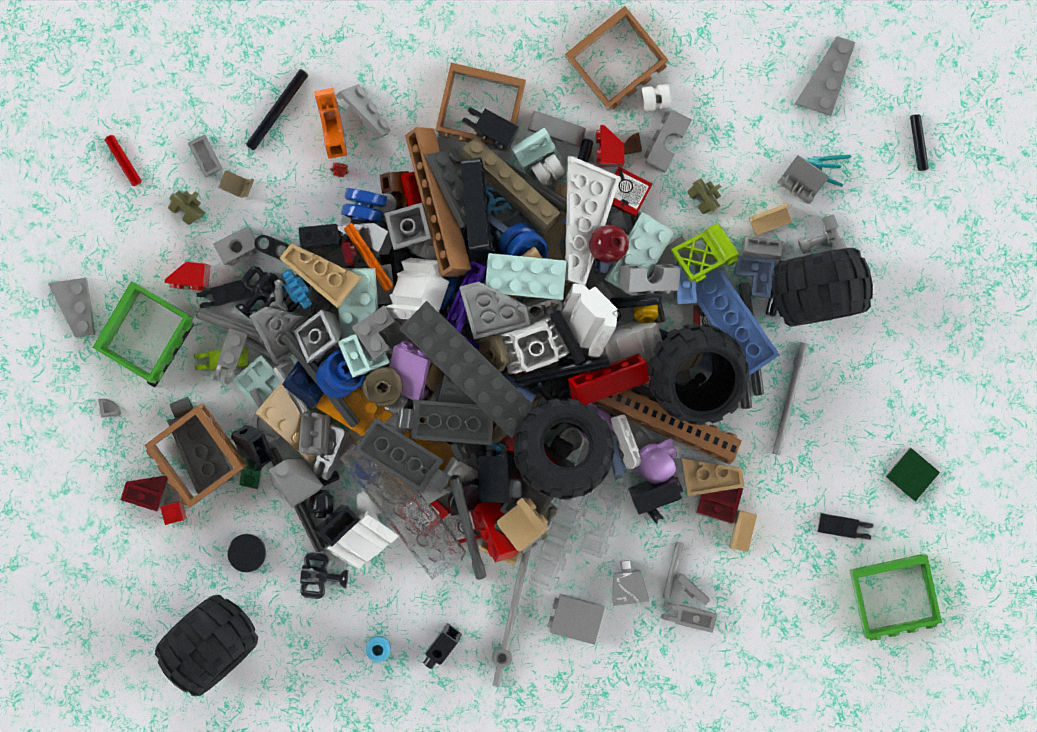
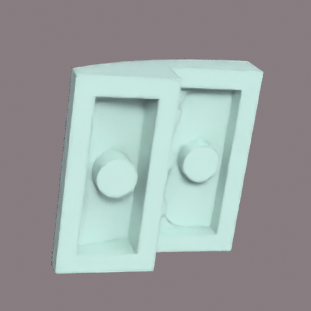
(534, 150)
(358, 358)

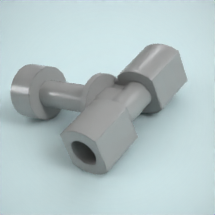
(830, 236)

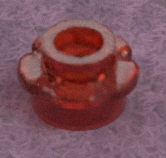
(339, 169)

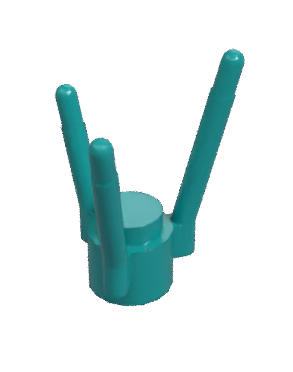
(818, 162)

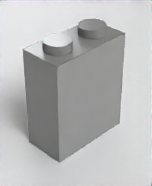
(576, 618)

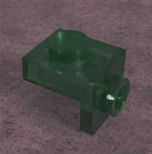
(250, 476)

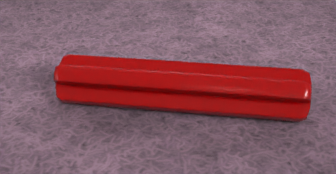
(123, 160)

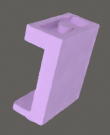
(412, 368)

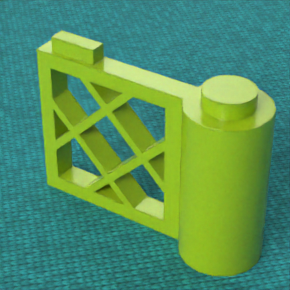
(719, 246)

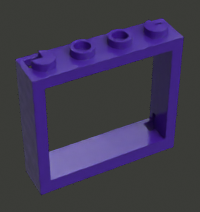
(457, 315)

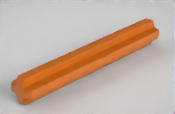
(368, 256)

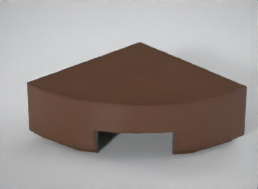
(633, 144)

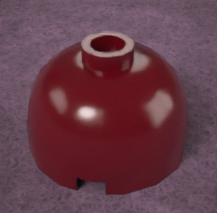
(609, 243)

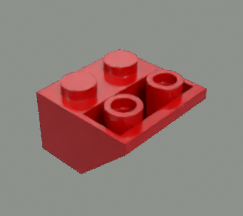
(611, 148)
(190, 274)

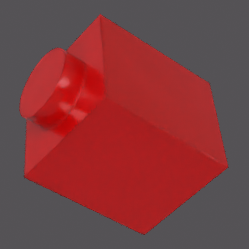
(173, 512)

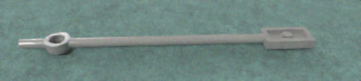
(510, 622)

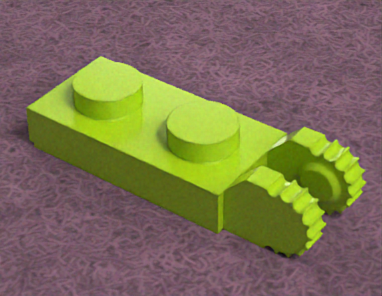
(214, 356)

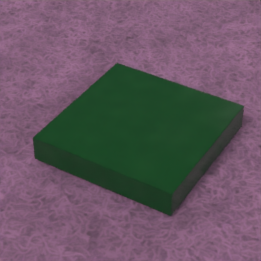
(912, 474)

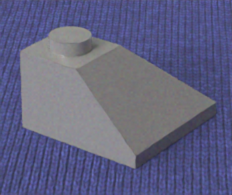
(408, 226)
(318, 334)
(294, 480)

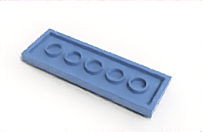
(731, 315)

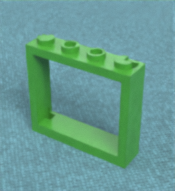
(117, 319)
(910, 626)

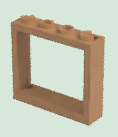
(598, 33)
(478, 74)
(221, 440)

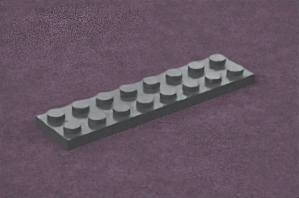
(467, 368)

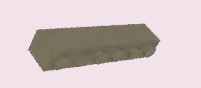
(513, 187)

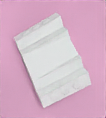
(415, 285)
(589, 317)
(632, 339)
(533, 345)
(363, 541)

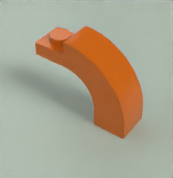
(331, 123)

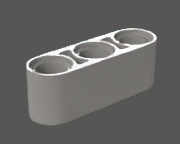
(557, 128)

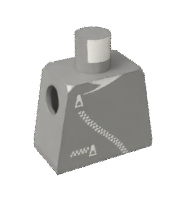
(628, 585)

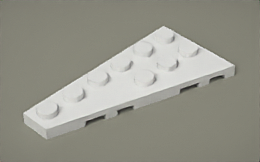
(588, 206)

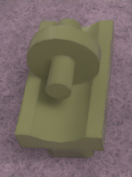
(710, 202)
(188, 204)

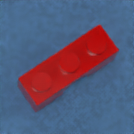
(498, 544)

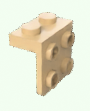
(523, 524)

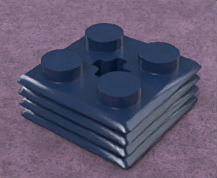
(297, 384)

